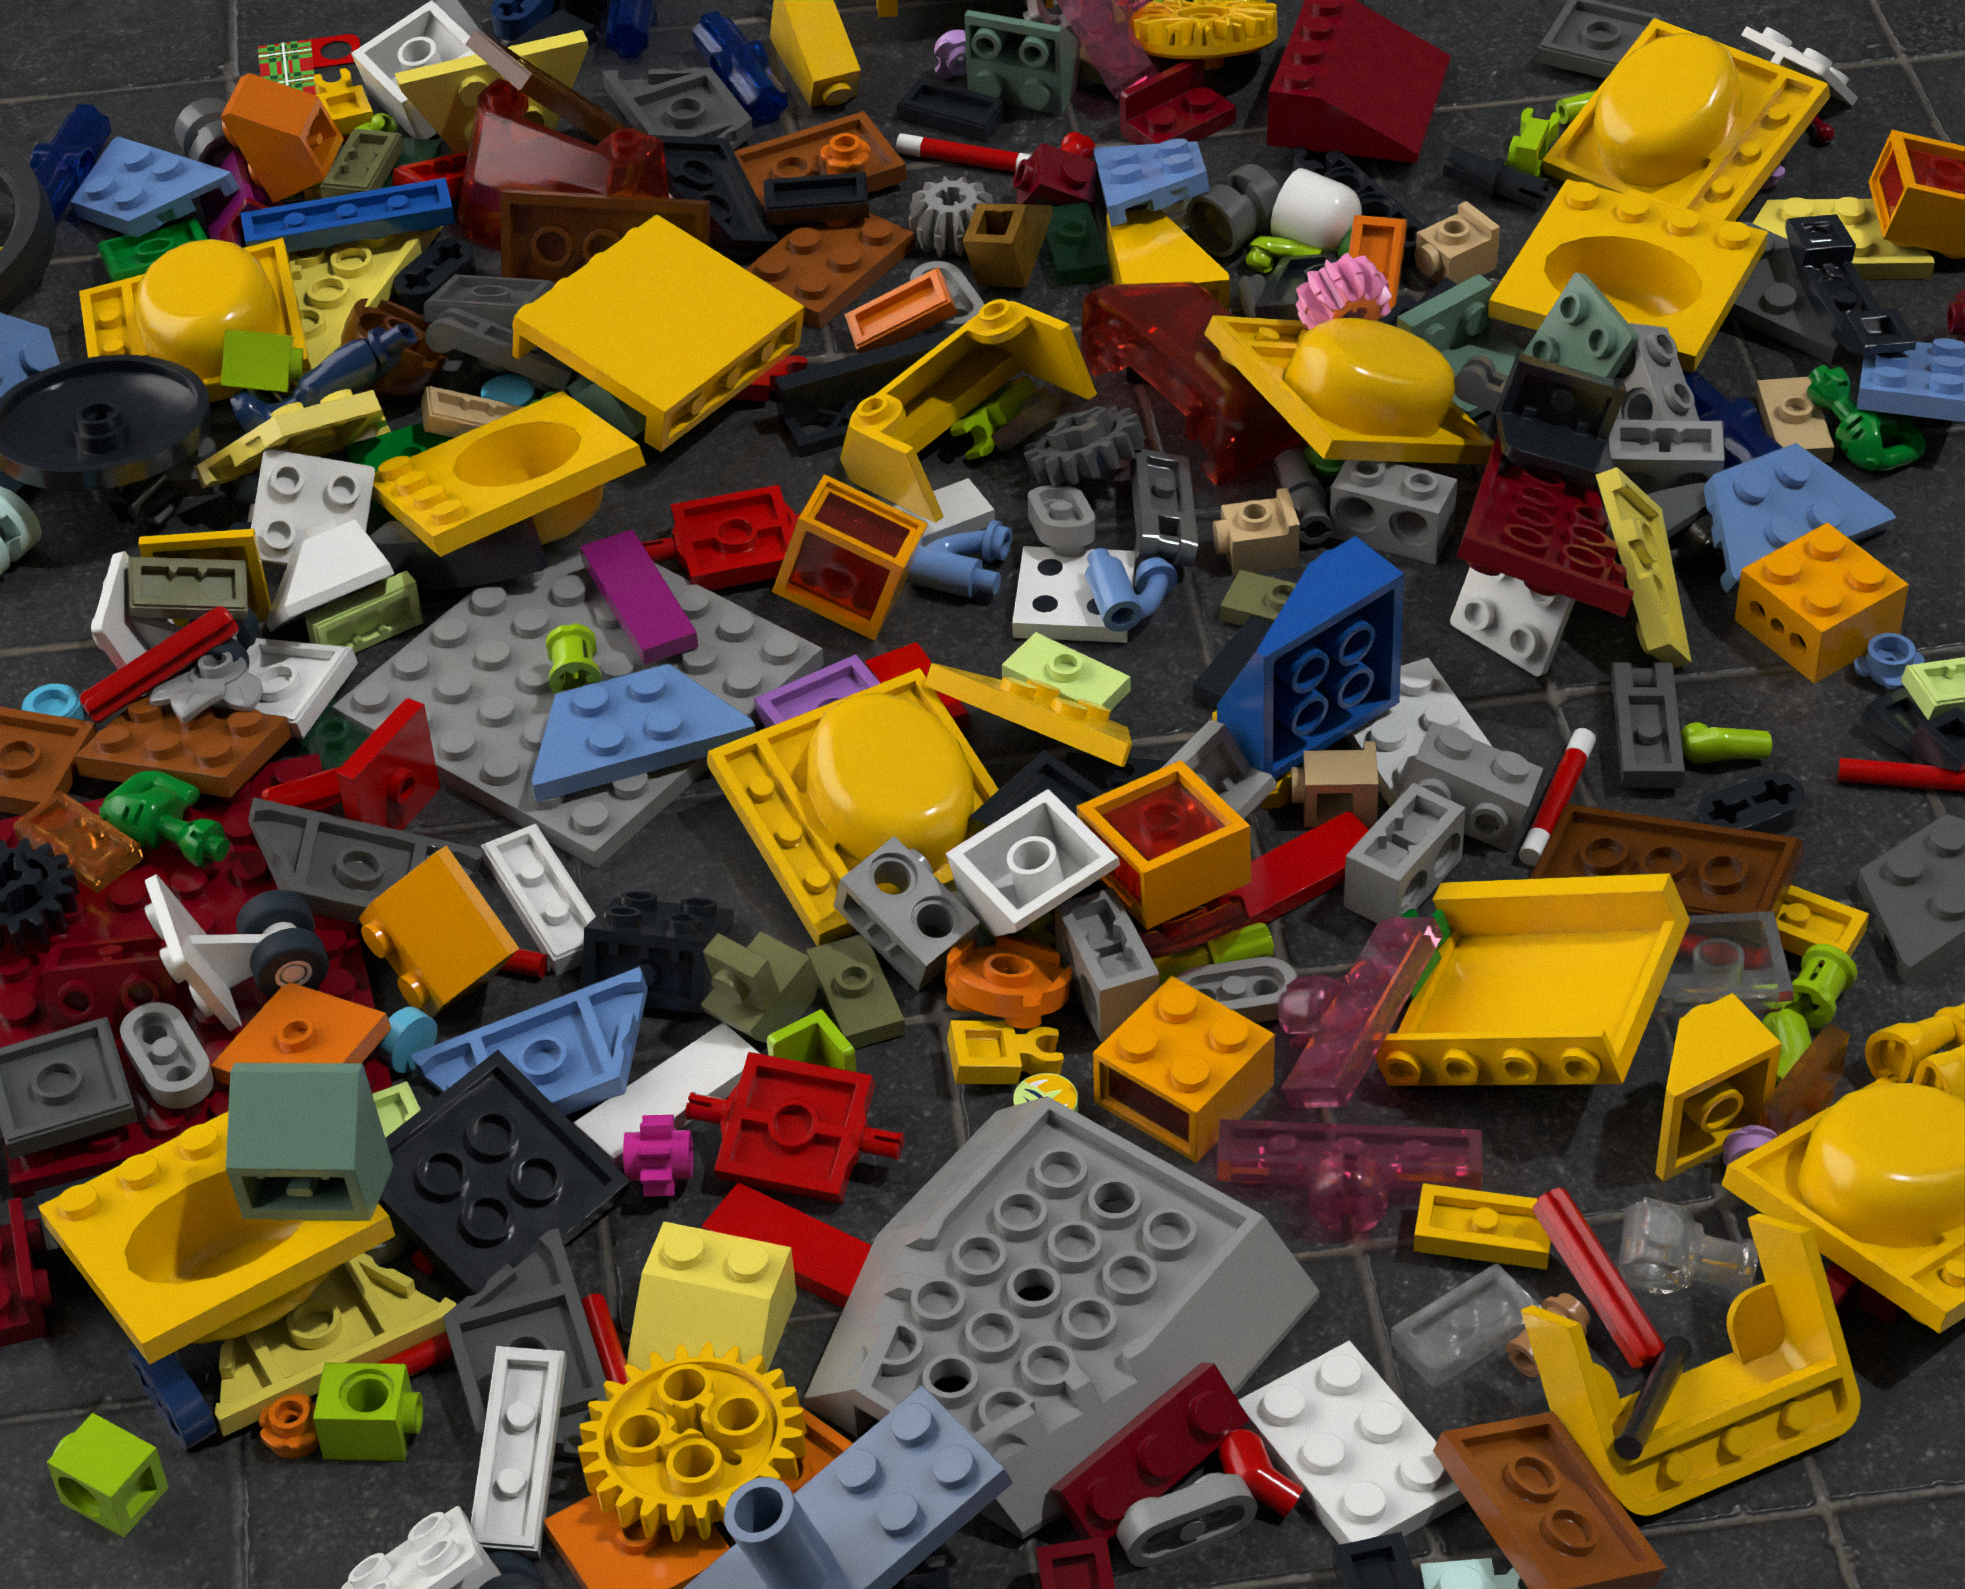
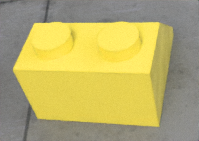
(711, 1290)

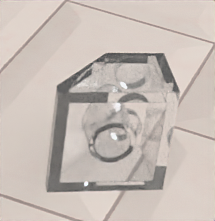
(1726, 957)

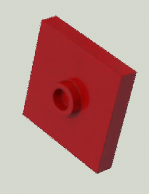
(391, 771)

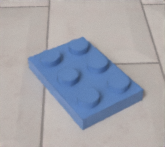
(1916, 381)

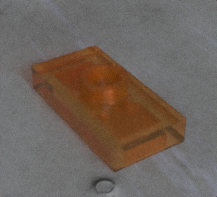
(93, 846)
(1809, 1083)

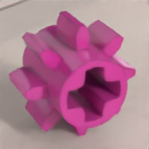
(658, 1155)

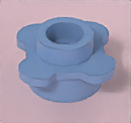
(1887, 659)

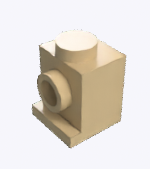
(1458, 246)
(1259, 534)
(1336, 783)

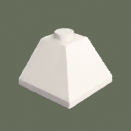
(326, 569)

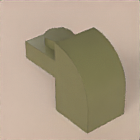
(758, 985)

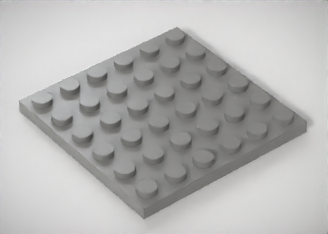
(491, 697)

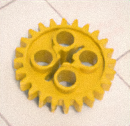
(689, 1437)

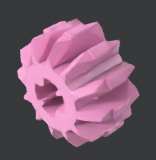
(1343, 291)

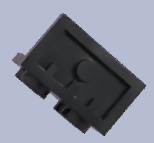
(659, 939)

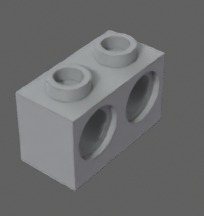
(1655, 379)
(1667, 452)
(1394, 508)
(1404, 855)
(894, 920)
(1106, 959)

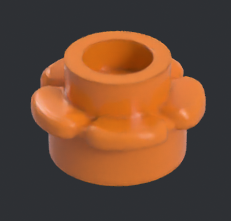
(846, 154)
(293, 1438)

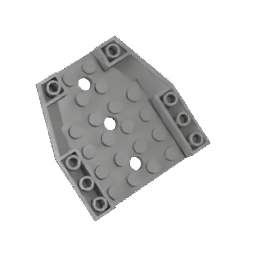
(1127, 1313)

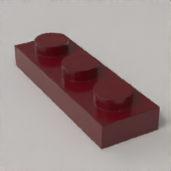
(1150, 1452)

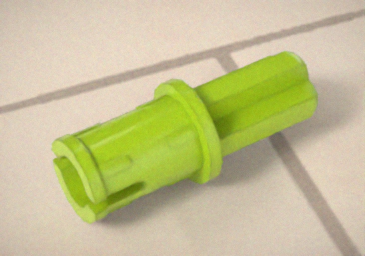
(1236, 945)

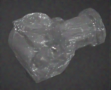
(1669, 1250)

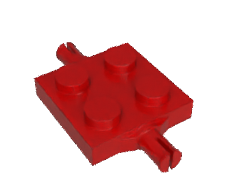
(729, 537)
(794, 1127)

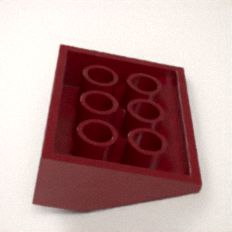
(1354, 84)

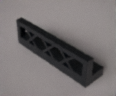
(838, 388)

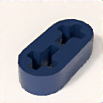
(517, 17)
(175, 1398)

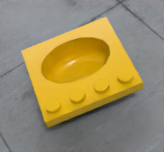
(1687, 123)
(1644, 257)
(188, 303)
(1355, 388)
(529, 463)
(845, 782)
(1878, 1189)
(180, 1260)

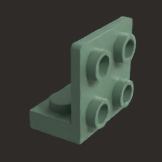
(1460, 328)
(1584, 331)

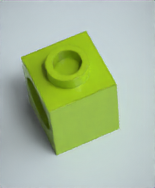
(260, 360)
(366, 1411)
(107, 1474)

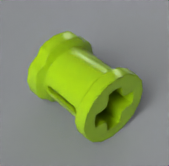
(572, 655)
(1822, 984)

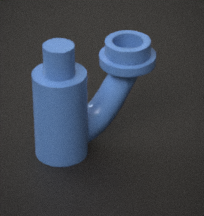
(947, 570)
(1114, 592)

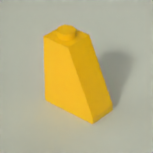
(815, 50)
(1157, 250)

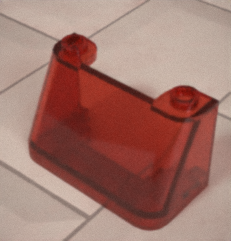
(528, 156)
(1163, 338)

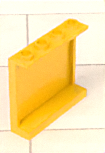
(663, 327)
(1539, 982)

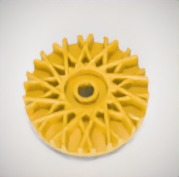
(1205, 29)

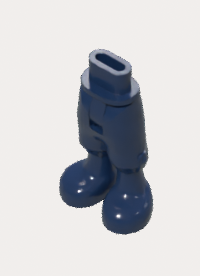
(348, 367)

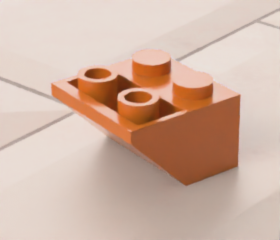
(281, 135)

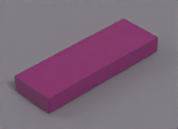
(639, 597)

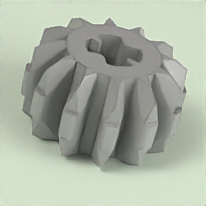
(943, 214)

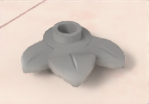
(209, 683)

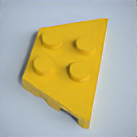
(1039, 709)

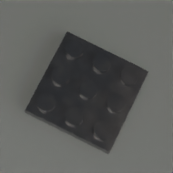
(492, 1174)

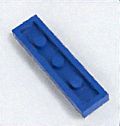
(352, 216)

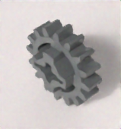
(1084, 445)

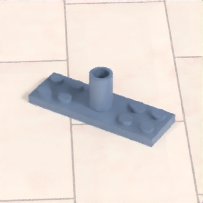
(863, 1514)

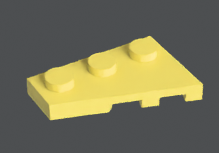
(1650, 573)

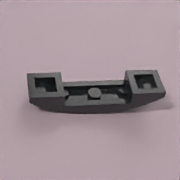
(1837, 292)

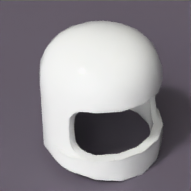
(1314, 210)

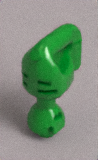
(1865, 431)
(151, 811)

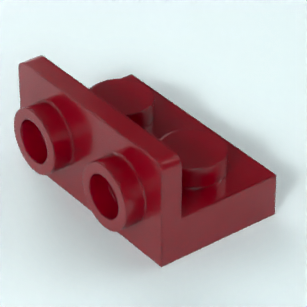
(1174, 107)
(105, 979)
(23, 1287)

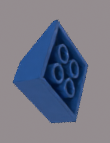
(1323, 661)

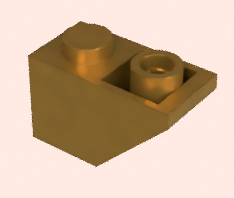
(1005, 242)

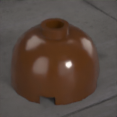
(418, 364)

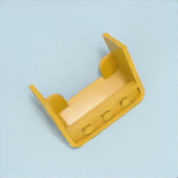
(947, 385)
(1730, 1417)

